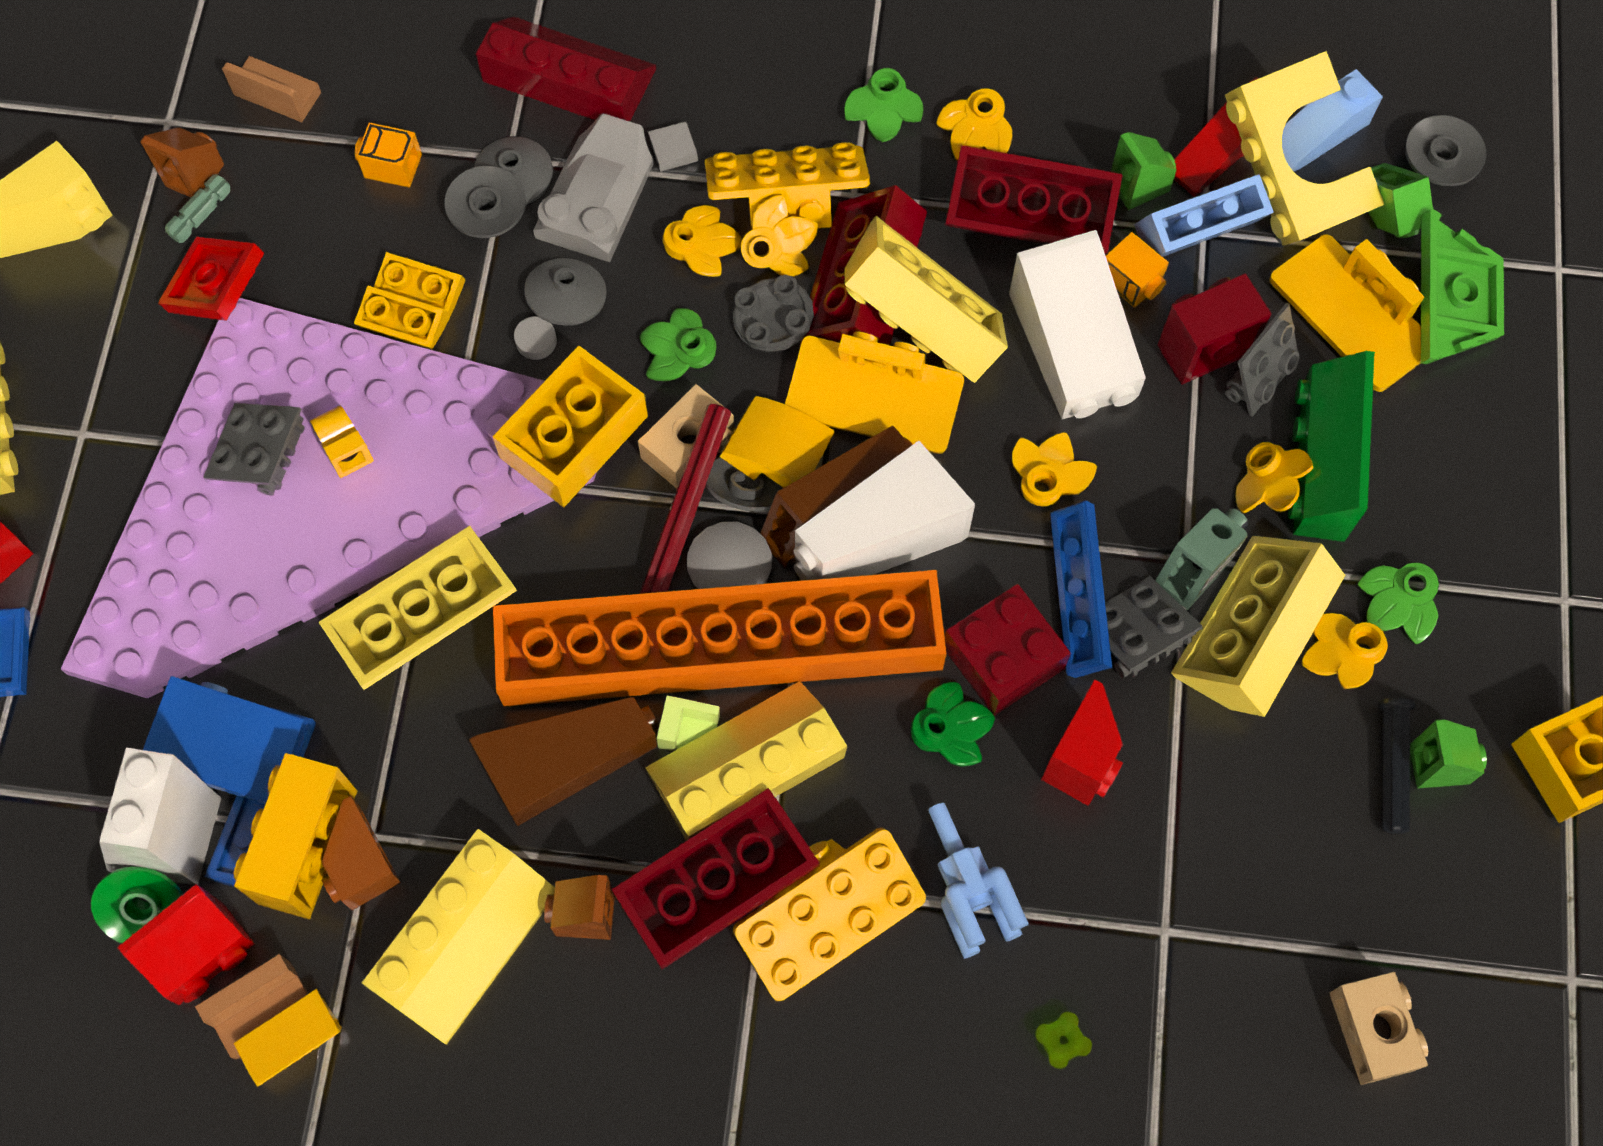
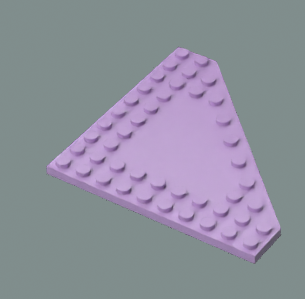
(230, 567)

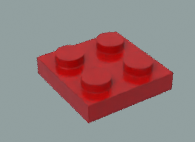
(211, 278)

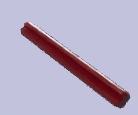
(686, 499)

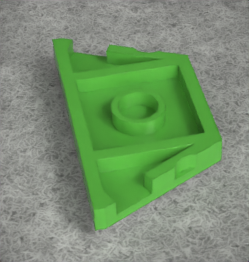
(1460, 291)

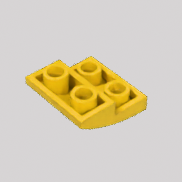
(410, 301)
(776, 442)

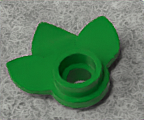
(958, 724)

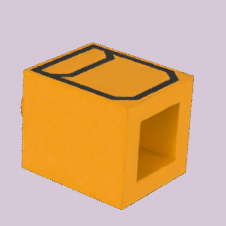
(388, 154)
(1136, 270)

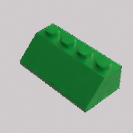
(1337, 437)

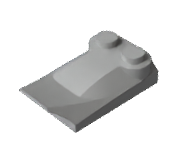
(596, 189)

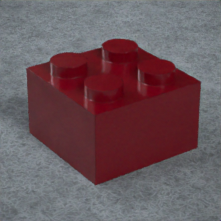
(1212, 327)
(1006, 649)

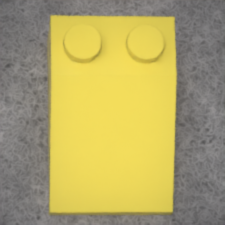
(48, 203)

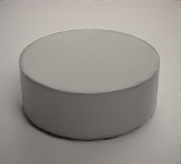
(535, 338)

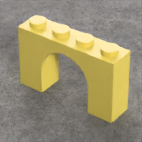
(1260, 115)

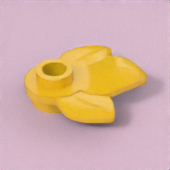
(976, 128)
(783, 234)
(705, 240)
(1052, 465)
(1272, 477)
(1339, 650)

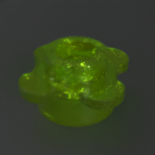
(1059, 1053)

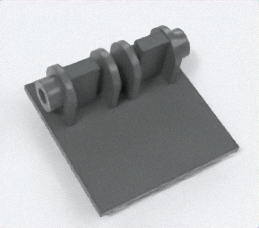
(1265, 363)
(256, 445)
(1146, 624)

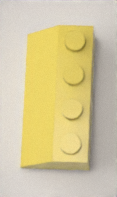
(925, 301)
(417, 607)
(1260, 623)
(757, 750)
(460, 936)

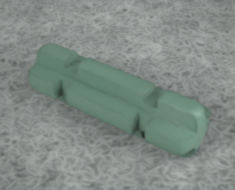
(197, 208)

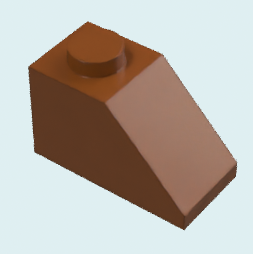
(183, 158)
(355, 859)
(581, 908)

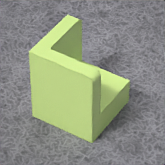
(685, 722)

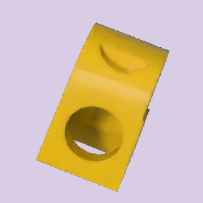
(341, 440)

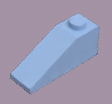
(1329, 120)

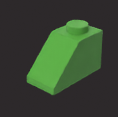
(1145, 169)
(1405, 200)
(1447, 755)

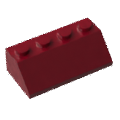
(562, 70)
(1031, 197)
(833, 306)
(715, 878)

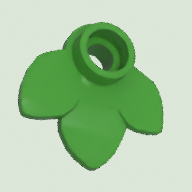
(881, 108)
(673, 344)
(1397, 603)

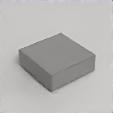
(673, 146)

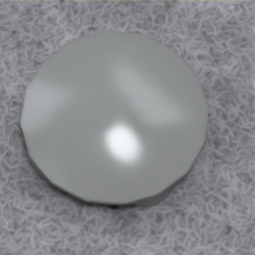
(729, 556)

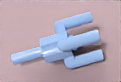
(972, 888)

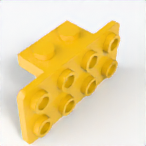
(799, 175)
(1356, 304)
(874, 386)
(829, 912)

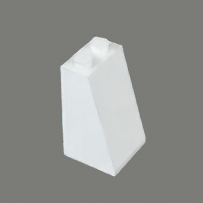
(1076, 325)
(885, 520)
(159, 817)

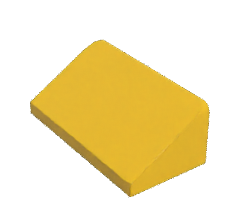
(287, 1037)

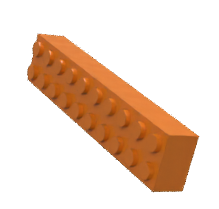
(718, 638)

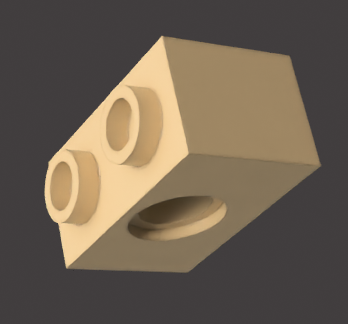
(662, 443)
(1371, 1054)

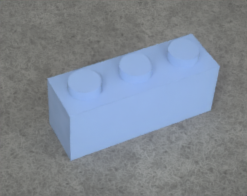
(1205, 216)

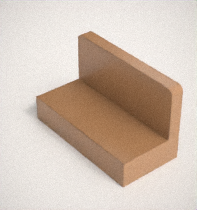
(272, 87)
(252, 1001)

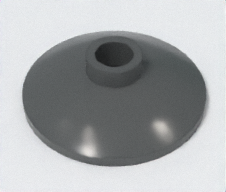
(1451, 139)
(532, 168)
(482, 188)
(565, 303)
(739, 490)

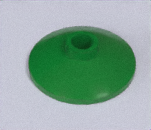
(117, 900)

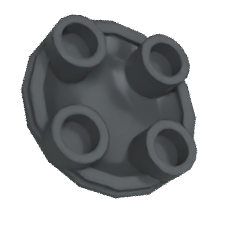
(773, 314)

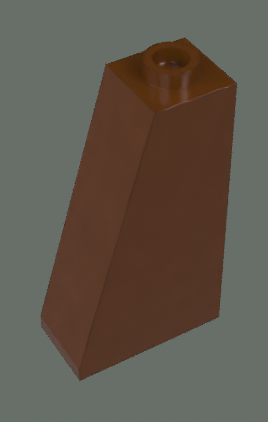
(822, 487)
(562, 754)

